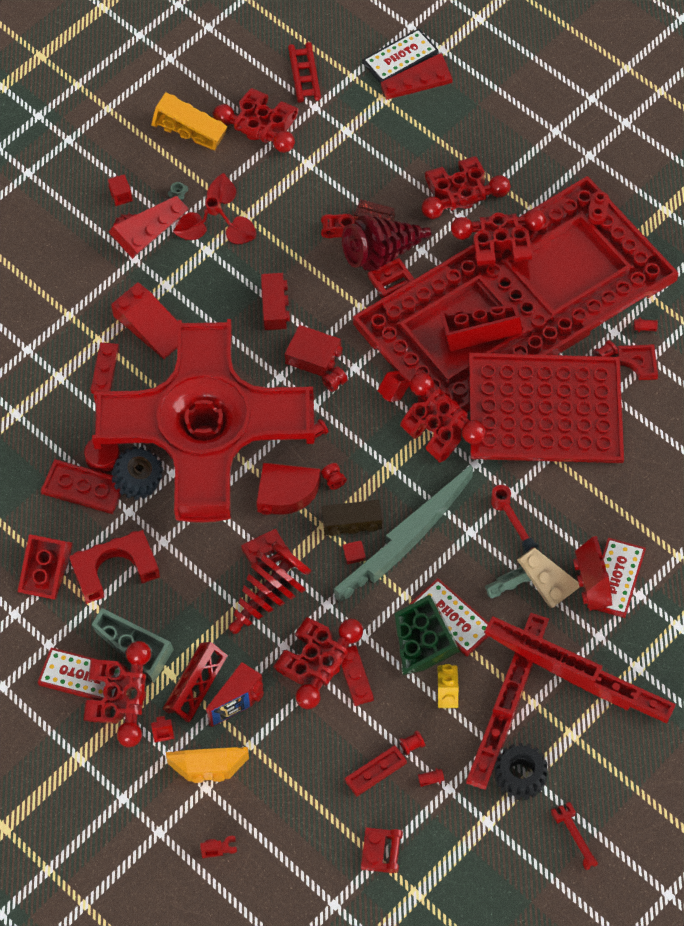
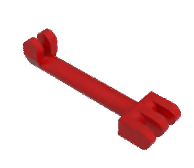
(566, 816)

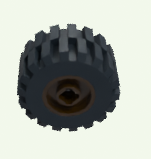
(137, 473)

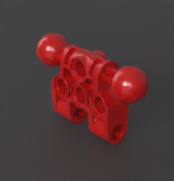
(260, 121)
(461, 188)
(490, 232)
(435, 409)
(327, 651)
(129, 733)

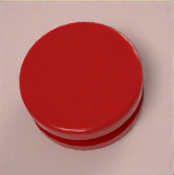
(101, 459)

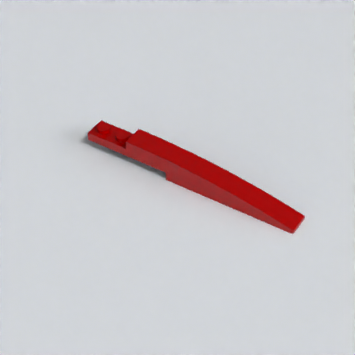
(579, 670)
(504, 710)

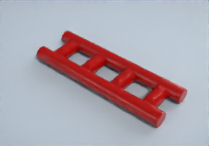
(300, 94)

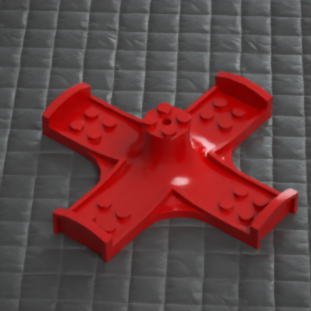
(203, 419)

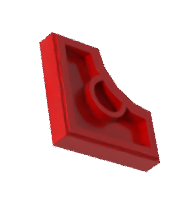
(639, 359)

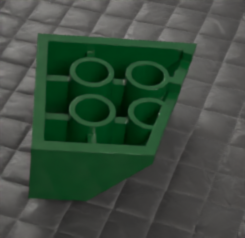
(423, 636)

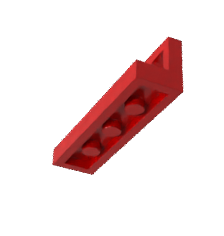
(189, 677)

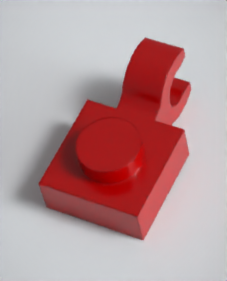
(215, 848)

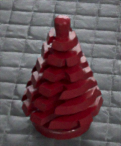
(379, 240)

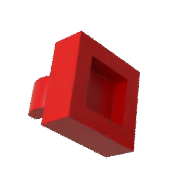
(162, 729)

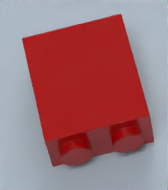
(313, 351)

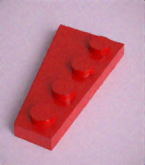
(420, 77)

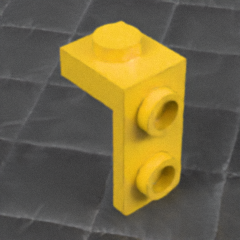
(447, 686)

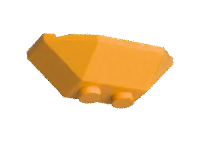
(208, 764)

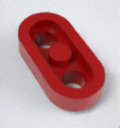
(598, 206)

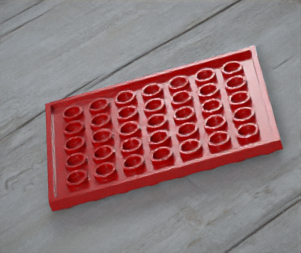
(547, 407)

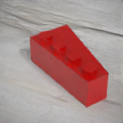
(147, 226)

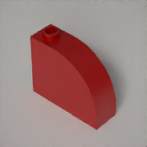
(286, 488)

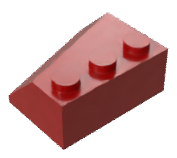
(593, 575)

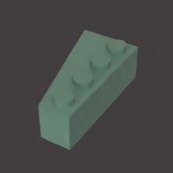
(121, 633)

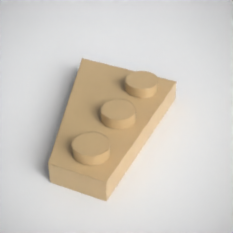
(547, 577)

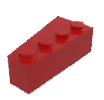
(480, 325)

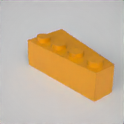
(188, 122)

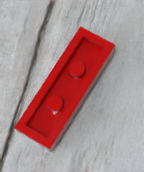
(105, 367)
(356, 677)
(375, 770)

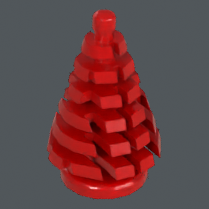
(272, 581)

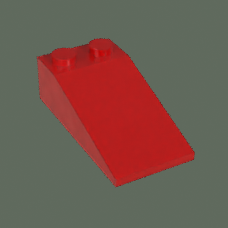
(147, 319)

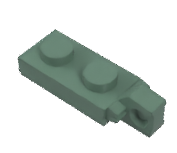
(507, 582)

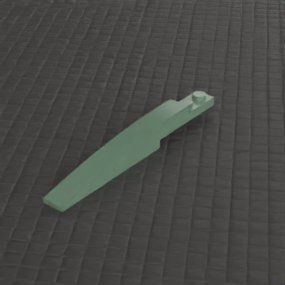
(404, 536)

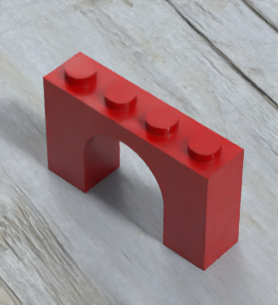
(132, 547)

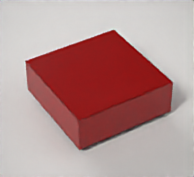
(354, 552)

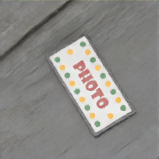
(400, 55)

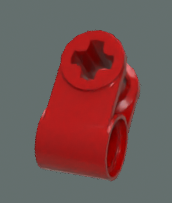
(335, 225)

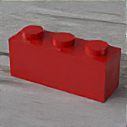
(274, 301)

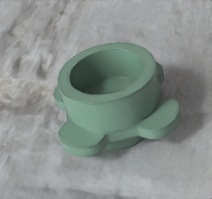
(178, 186)

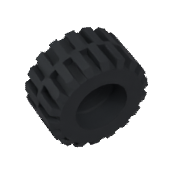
(521, 756)

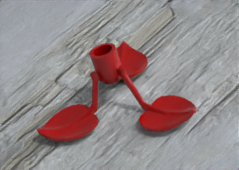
(220, 191)

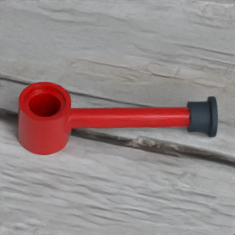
(504, 504)

